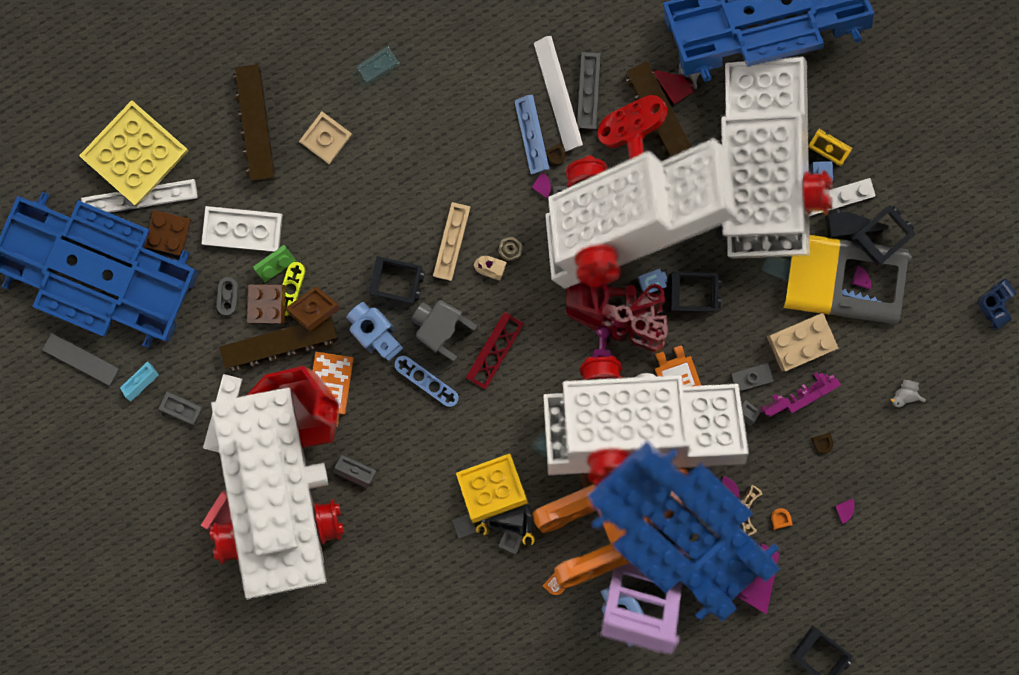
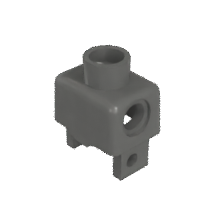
(438, 325)

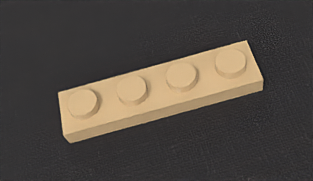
(451, 241)

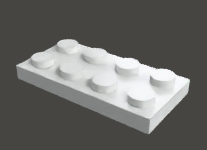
(242, 229)

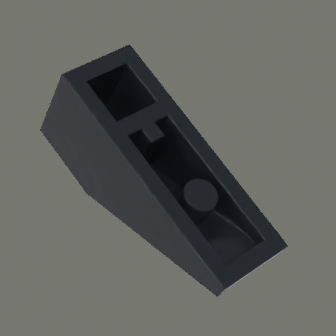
(847, 224)

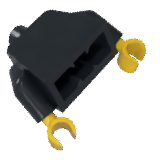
(514, 520)

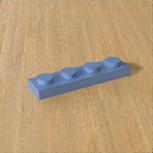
(531, 134)

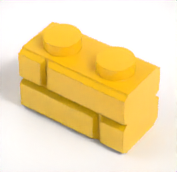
(830, 147)

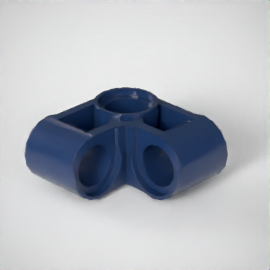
(999, 295)

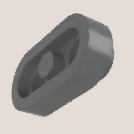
(227, 296)

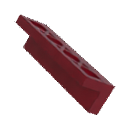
(488, 347)

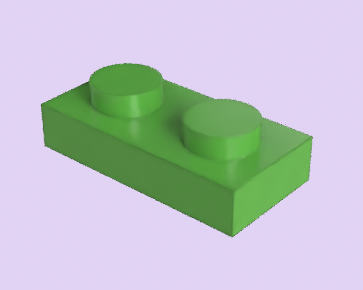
(274, 263)

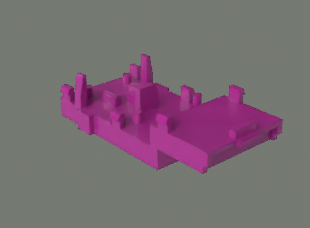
(804, 397)

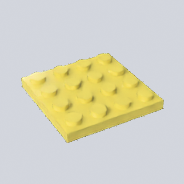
(134, 153)

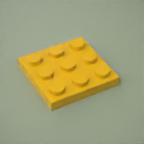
(491, 488)

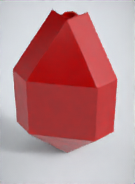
(313, 403)

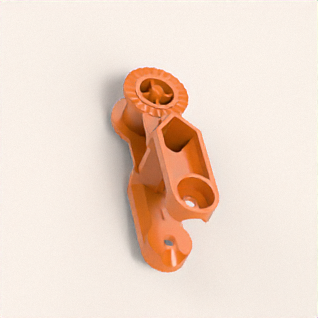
(581, 569)

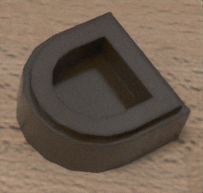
(556, 154)
(823, 443)

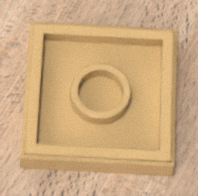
(325, 138)

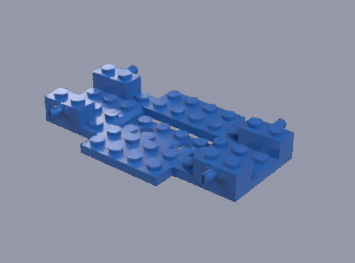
(708, 29)
(147, 292)
(719, 564)

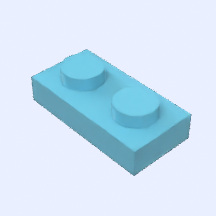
(139, 381)

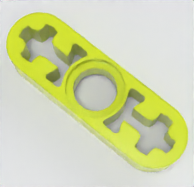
(300, 277)

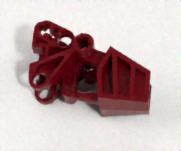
(591, 309)

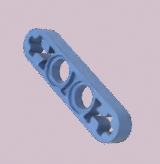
(428, 378)

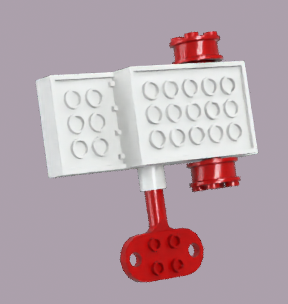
(636, 206)

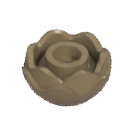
(504, 247)

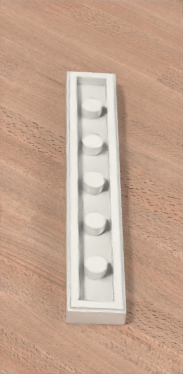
(558, 93)
(159, 195)

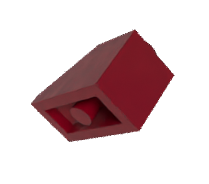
(674, 86)

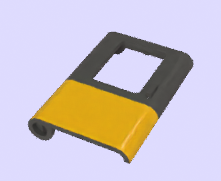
(818, 280)

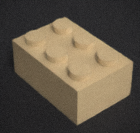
(802, 342)

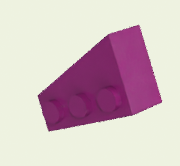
(759, 591)

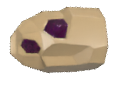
(490, 267)

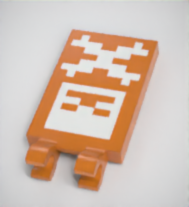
(678, 366)
(336, 374)

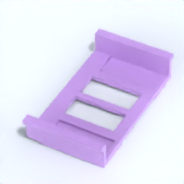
(638, 628)

